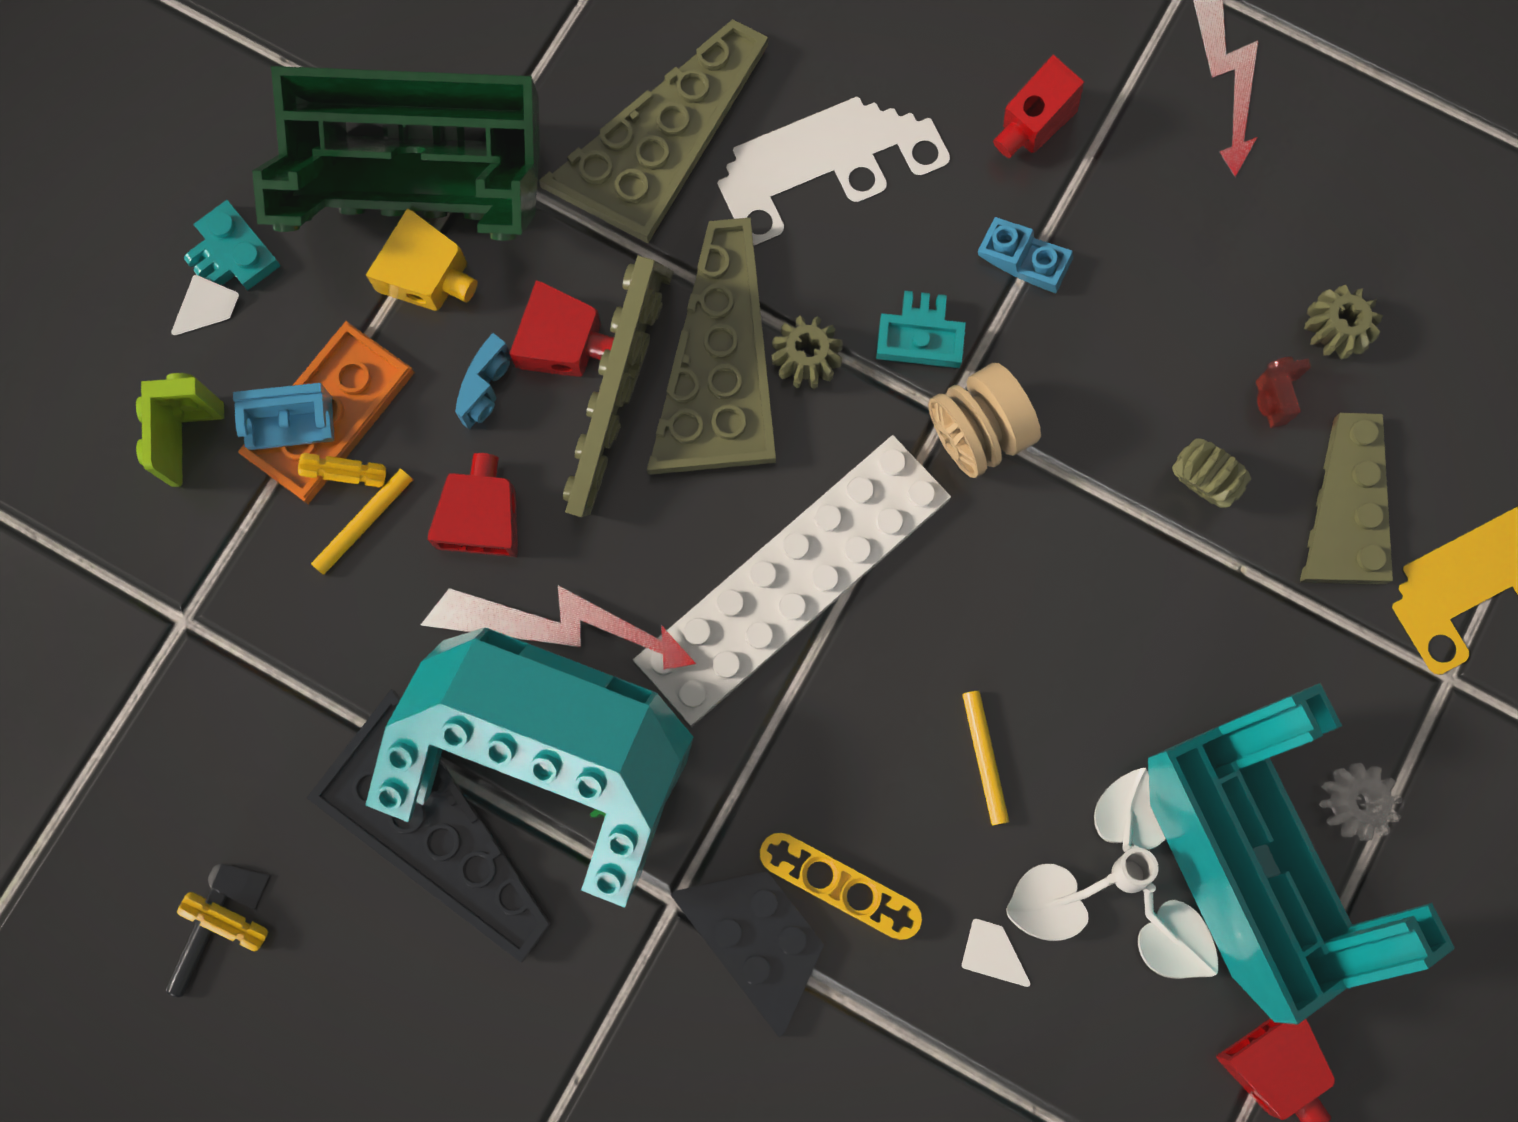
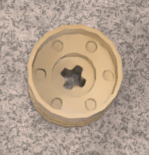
(984, 419)

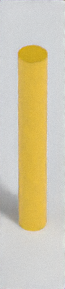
(361, 521)
(985, 758)

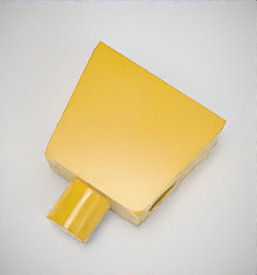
(421, 266)

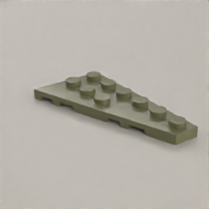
(655, 142)
(620, 372)
(718, 381)

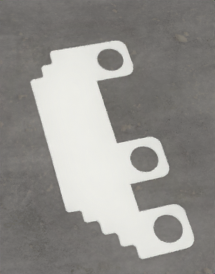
(818, 144)

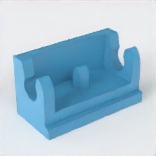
(284, 416)

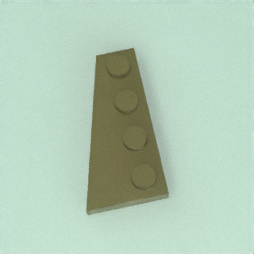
(1352, 514)

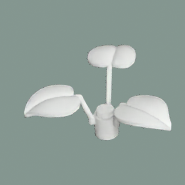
(1051, 908)

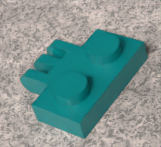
(230, 249)
(921, 334)

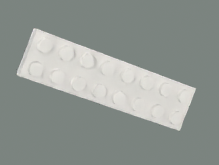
(795, 578)

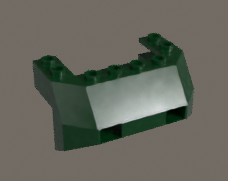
(419, 160)

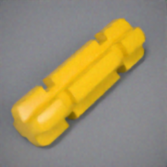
(341, 470)
(222, 921)

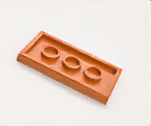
(362, 385)

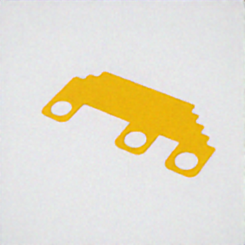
(1455, 581)

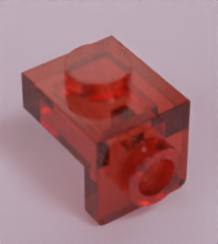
(1276, 392)

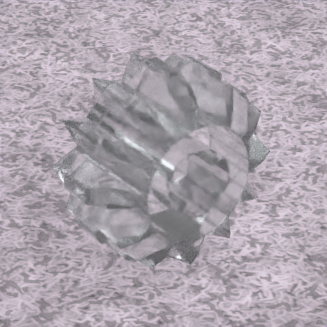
(1378, 803)

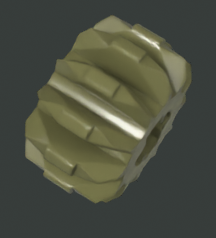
(1343, 322)
(818, 341)
(1211, 473)

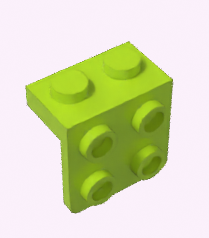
(161, 412)

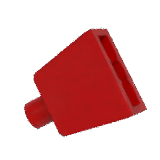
(1040, 108)
(558, 334)
(477, 512)
(1282, 1070)

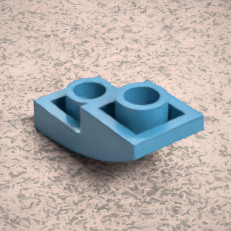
(1023, 256)
(476, 394)

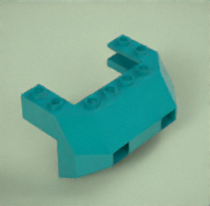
(546, 726)
(1261, 874)

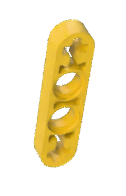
(842, 880)

